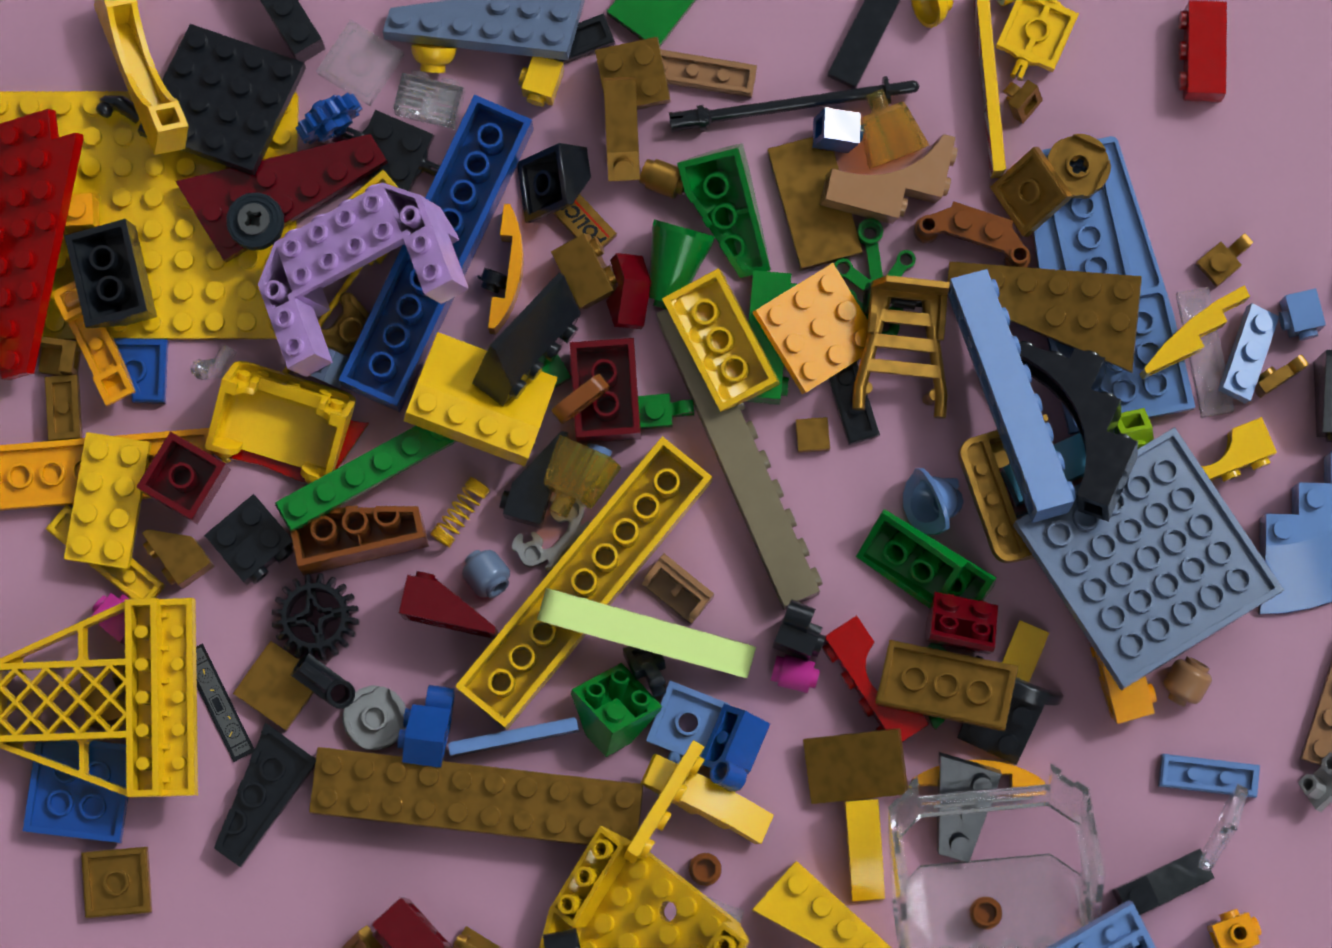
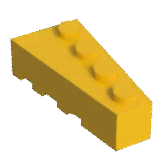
(814, 913)

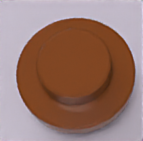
(705, 869)
(985, 913)

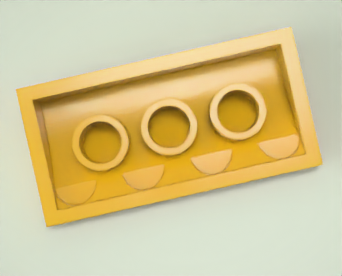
(721, 340)

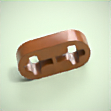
(580, 398)

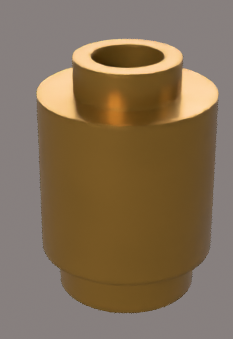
(662, 178)

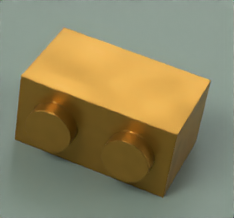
(585, 270)

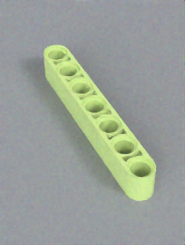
(646, 633)

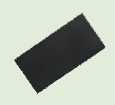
(590, 35)

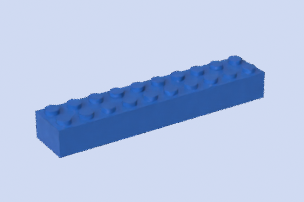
(468, 192)

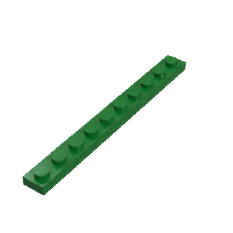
(374, 468)

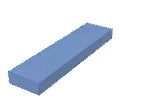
(513, 737)

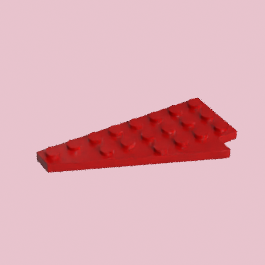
(34, 206)

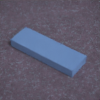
(1207, 775)

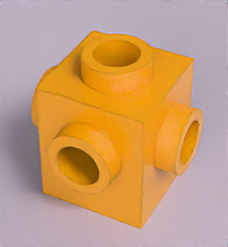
(1223, 931)

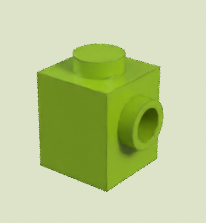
(1136, 425)

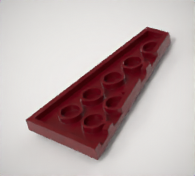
(293, 180)

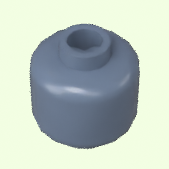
(486, 573)

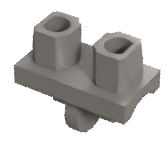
(1319, 784)

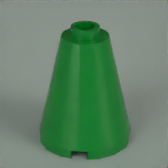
(675, 258)

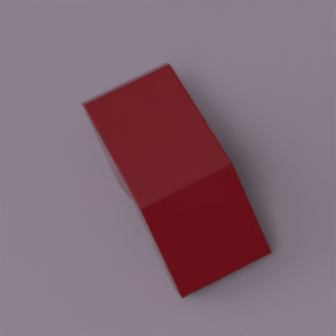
(630, 299)

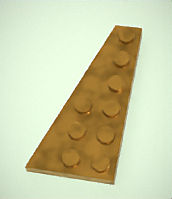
(1070, 306)

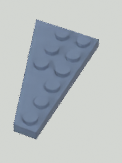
(498, 26)

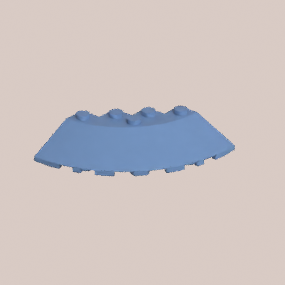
(1300, 547)

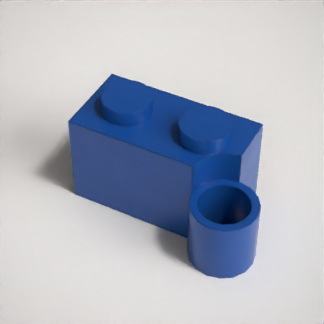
(427, 728)
(733, 747)

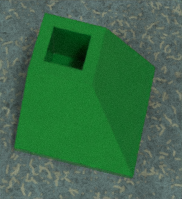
(614, 708)

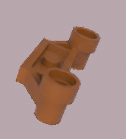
(977, 228)

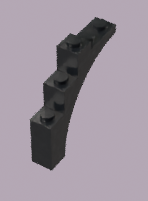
(1096, 413)

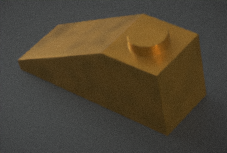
(621, 128)

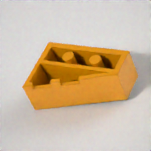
(1128, 703)

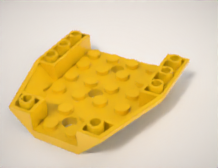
(625, 903)

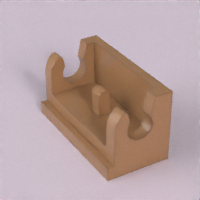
(677, 588)

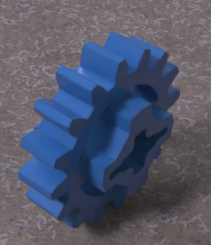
(328, 118)

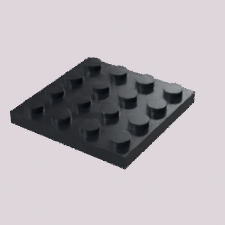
(230, 96)

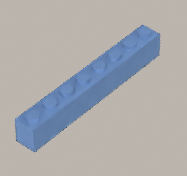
(1010, 396)

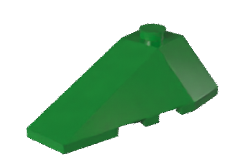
(726, 200)

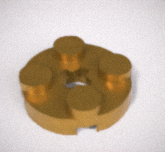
(1095, 160)

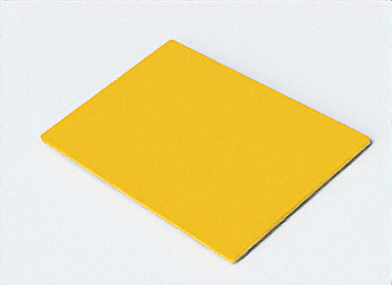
(189, 281)

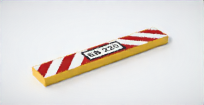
(989, 88)

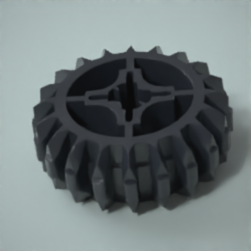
(300, 619)

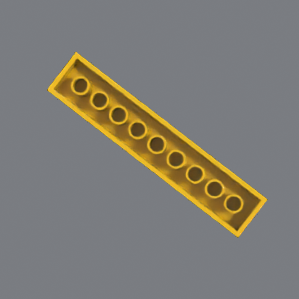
(593, 568)

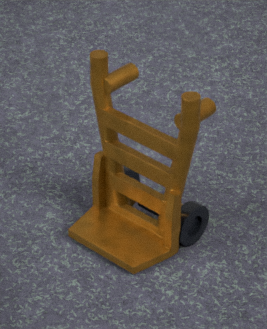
(905, 294)

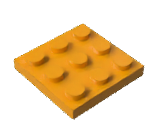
(815, 328)

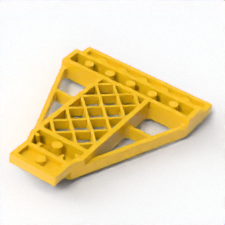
(159, 698)

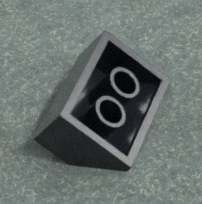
(110, 275)

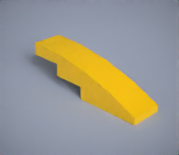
(1187, 339)
(711, 801)

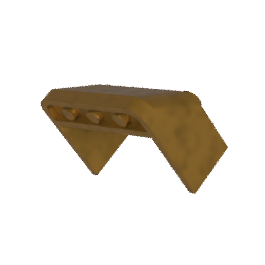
(980, 462)

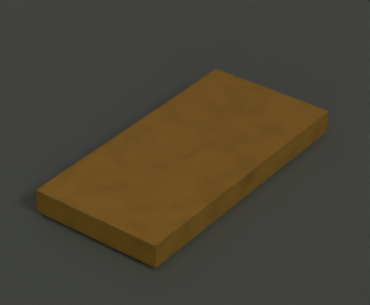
(817, 231)
(947, 685)

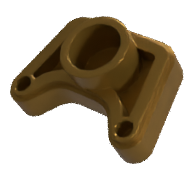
(348, 326)

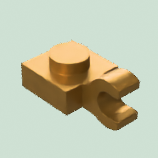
(1222, 261)

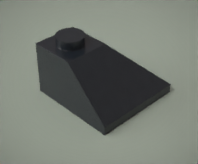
(552, 179)

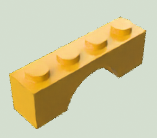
(1245, 447)

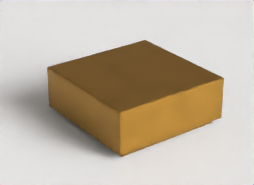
(812, 434)

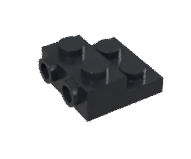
(251, 540)

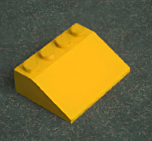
(460, 411)

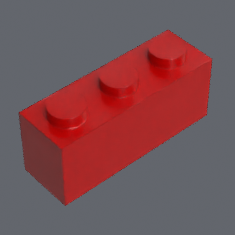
(1203, 51)

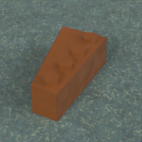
(357, 535)

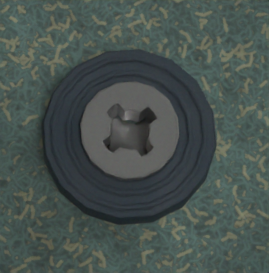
(263, 229)

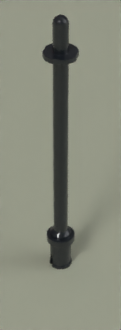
(704, 117)

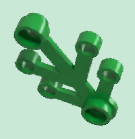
(874, 265)

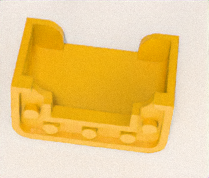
(280, 419)

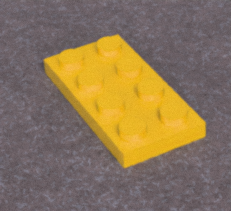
(107, 501)

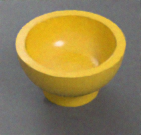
(931, 12)
(433, 57)

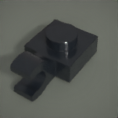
(646, 665)

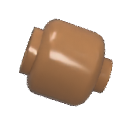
(1187, 681)

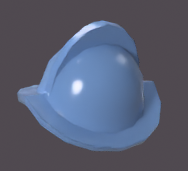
(931, 501)

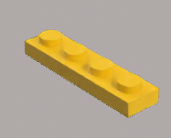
(659, 816)

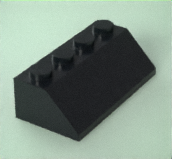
(528, 342)

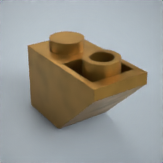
(180, 554)

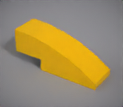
(864, 850)

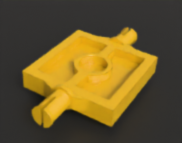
(1036, 34)

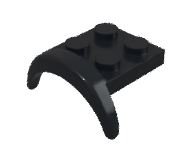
(1023, 715)

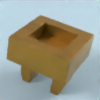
(1023, 100)

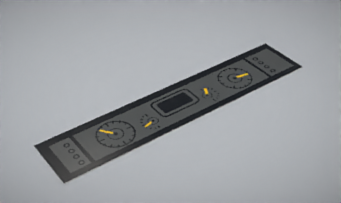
(221, 707)

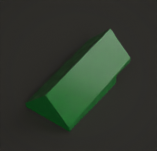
(921, 563)

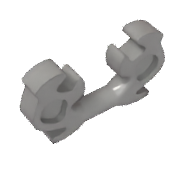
(532, 552)

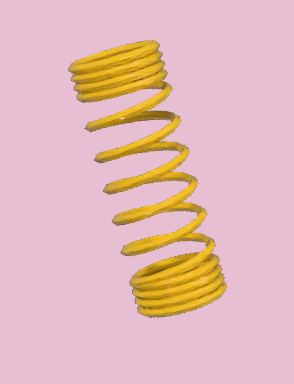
(473, 486)

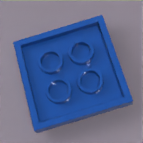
(72, 806)

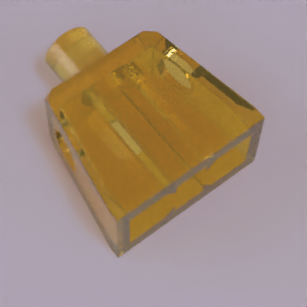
(889, 131)
(578, 475)

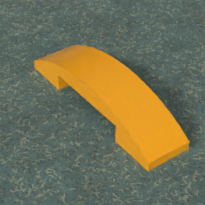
(502, 307)
(97, 347)
(1017, 776)

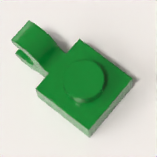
(657, 410)

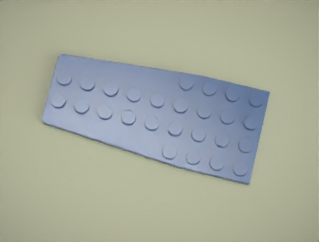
(1111, 238)

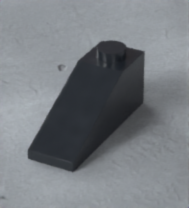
(528, 495)
(1163, 883)

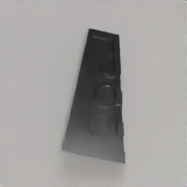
(268, 785)

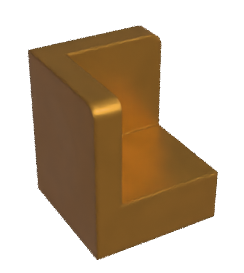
(59, 357)

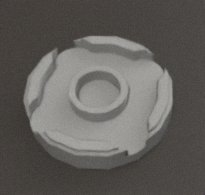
(374, 718)

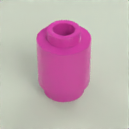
(795, 673)

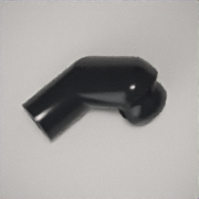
(120, 104)

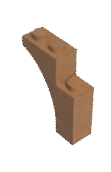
(883, 194)

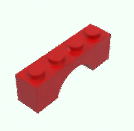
(849, 647)

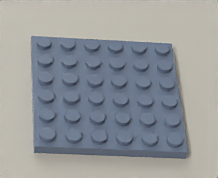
(1160, 569)

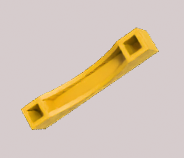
(155, 106)

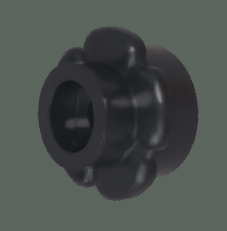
(492, 280)

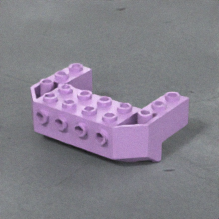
(339, 245)

